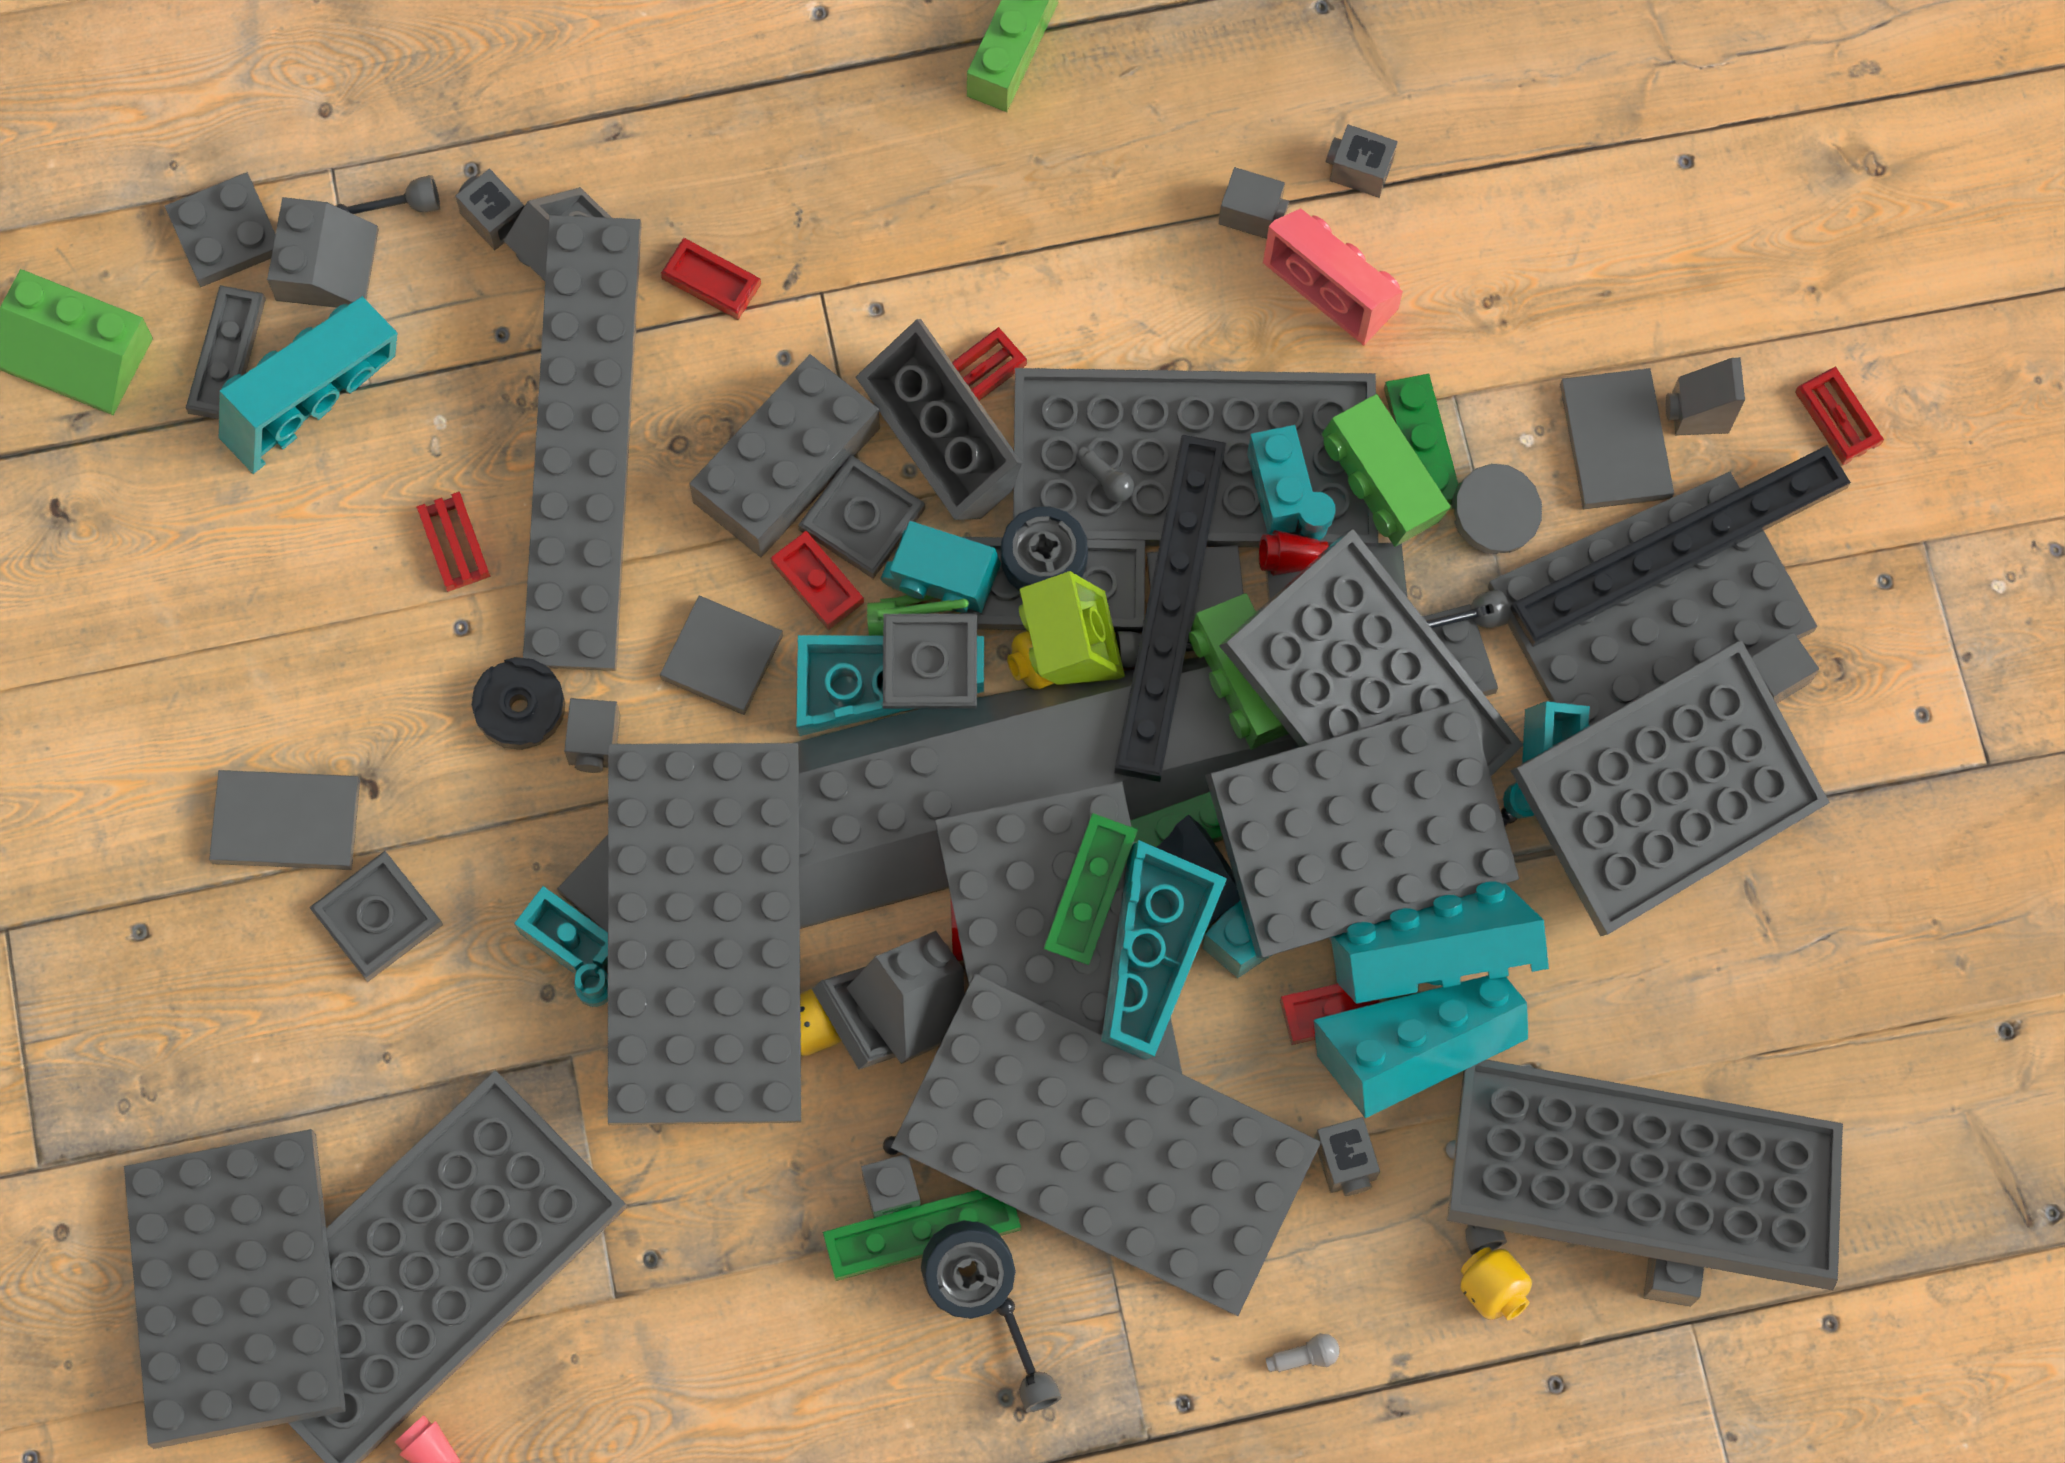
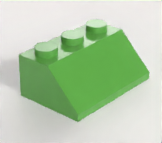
(70, 341)

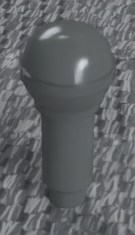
(1116, 484)

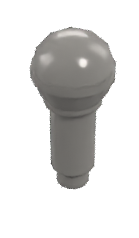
(1320, 1351)

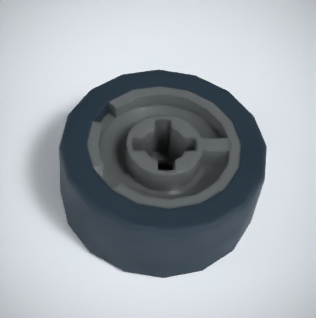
(1037, 529)
(957, 1247)

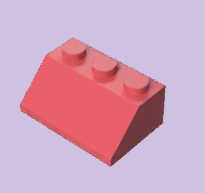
(1331, 274)

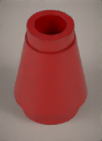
(1288, 552)

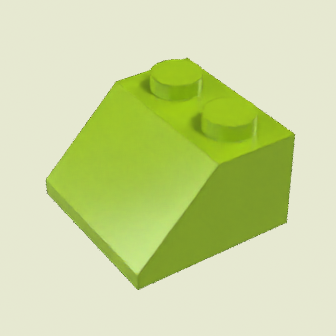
(1070, 630)

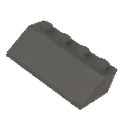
(941, 423)

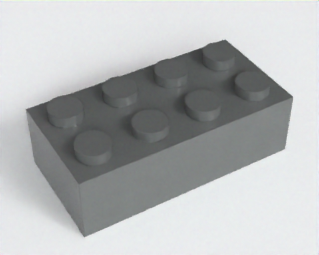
(785, 455)

